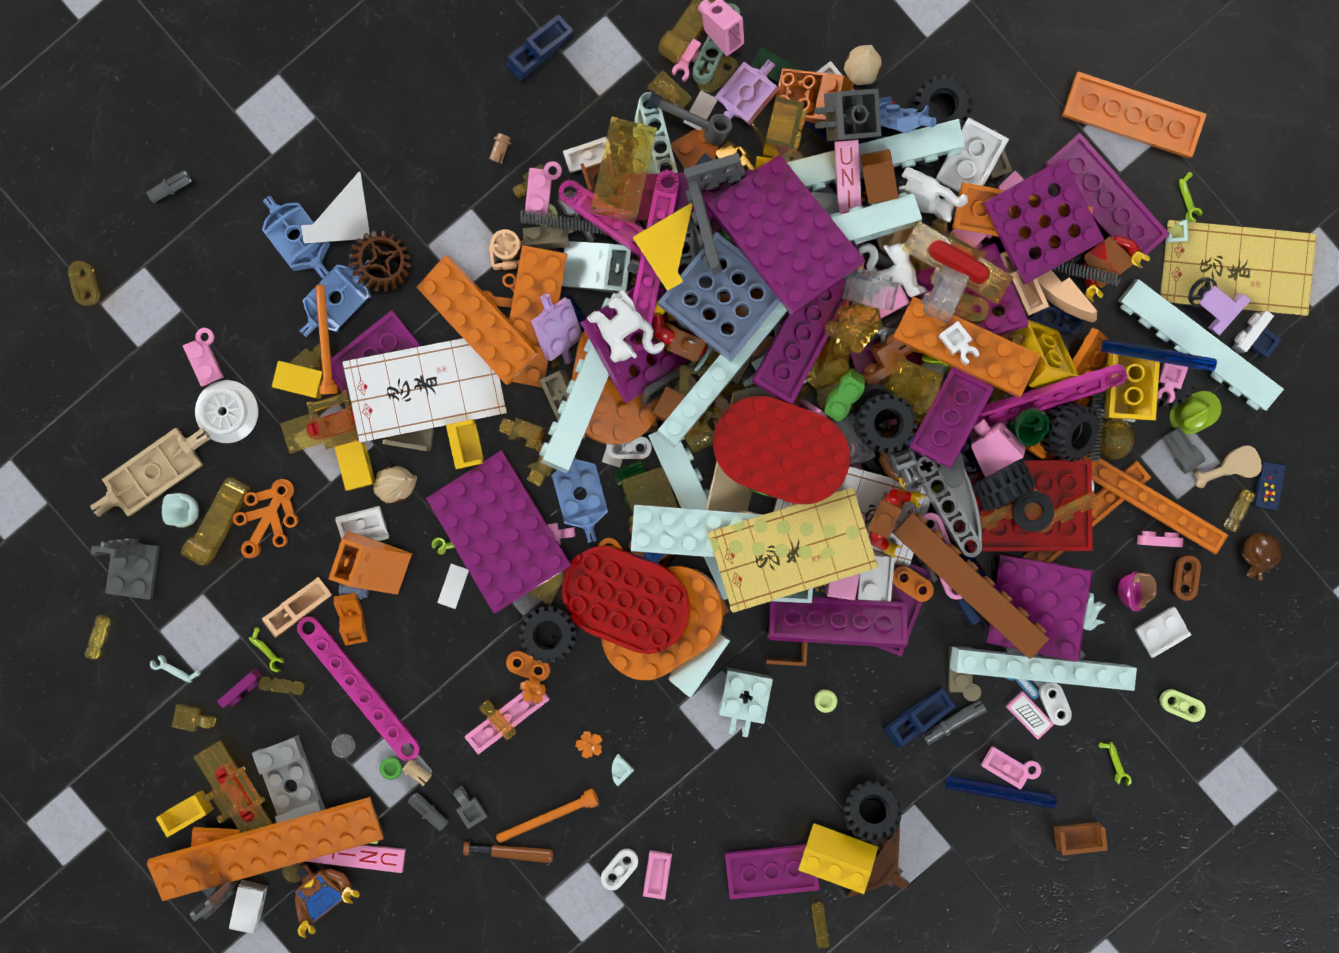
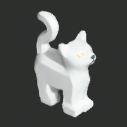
(927, 195)
(901, 272)
(623, 324)

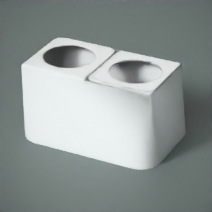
(248, 907)

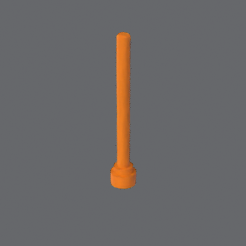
(327, 385)
(588, 799)

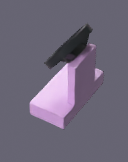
(1217, 303)

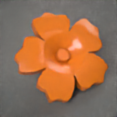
(533, 690)
(589, 744)

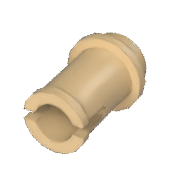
(416, 772)

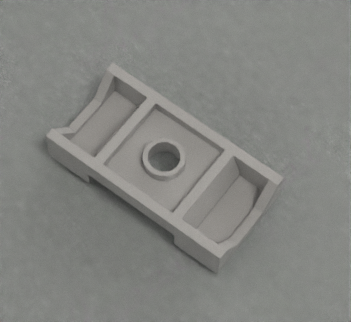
(284, 763)

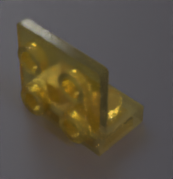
(915, 385)
(648, 490)

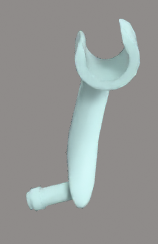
(178, 673)

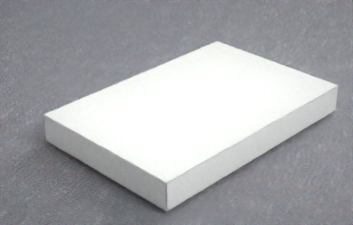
(976, 161)

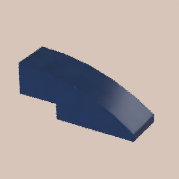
(539, 47)
(919, 718)

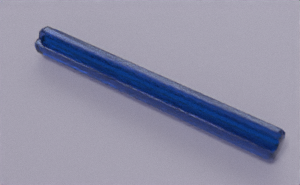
(1158, 355)
(1001, 792)

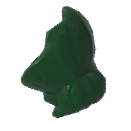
(1029, 426)

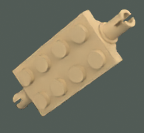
(151, 472)

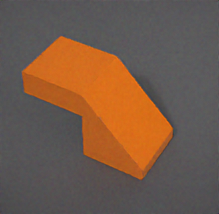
(351, 619)

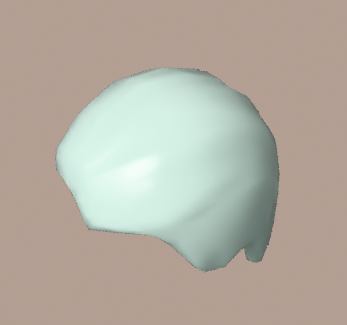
(179, 510)

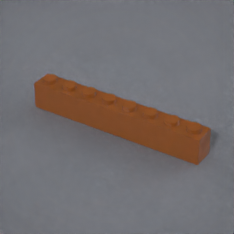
(973, 588)

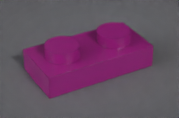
(247, 683)

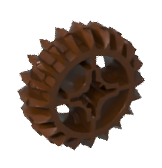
(375, 252)

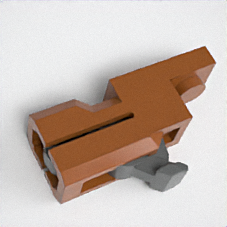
(886, 354)

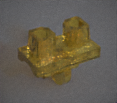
(669, 90)

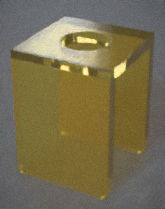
(685, 372)

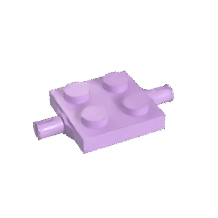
(747, 92)
(557, 328)

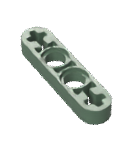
(712, 62)

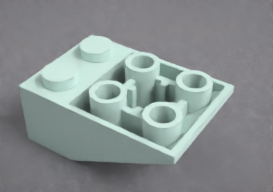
(597, 267)

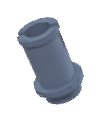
(361, 593)

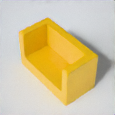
(297, 379)
(465, 444)
(355, 465)
(184, 813)

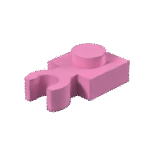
(1171, 377)

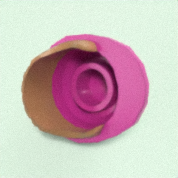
(1137, 590)

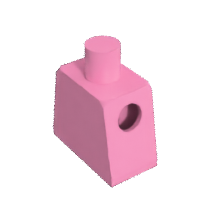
(722, 25)
(995, 447)

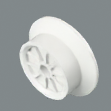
(240, 414)

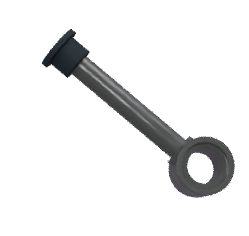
(711, 134)

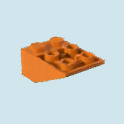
(810, 89)
(369, 564)

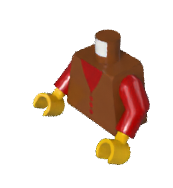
(1113, 255)
(676, 339)
(887, 516)

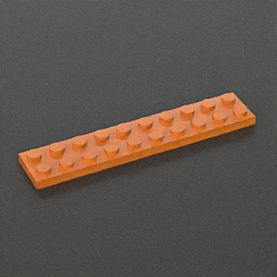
(265, 849)

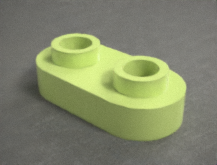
(1181, 705)

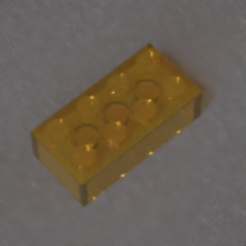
(784, 129)
(623, 170)

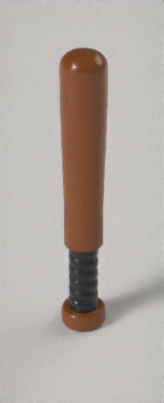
(509, 852)

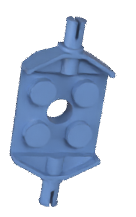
(903, 119)
(295, 252)
(352, 295)
(581, 512)

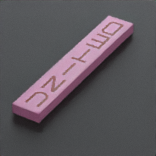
(848, 176)
(367, 857)

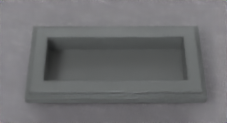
(657, 388)

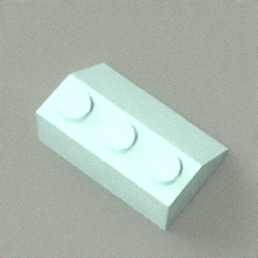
(691, 673)

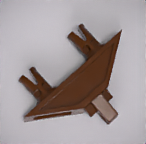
(885, 866)

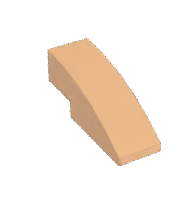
(1029, 294)
(1067, 296)
(296, 607)

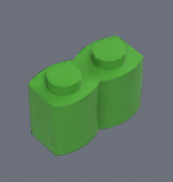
(848, 391)

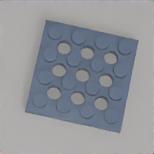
(725, 313)

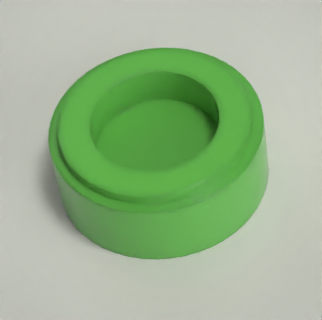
(391, 767)

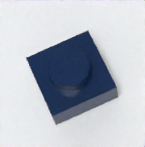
(1265, 343)

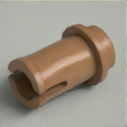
(499, 148)

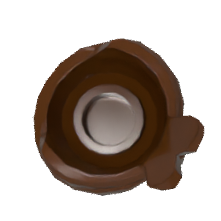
(1262, 553)

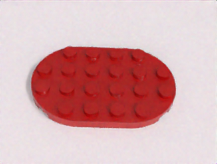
(781, 450)
(626, 599)

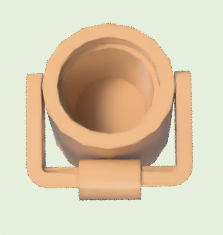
(507, 248)

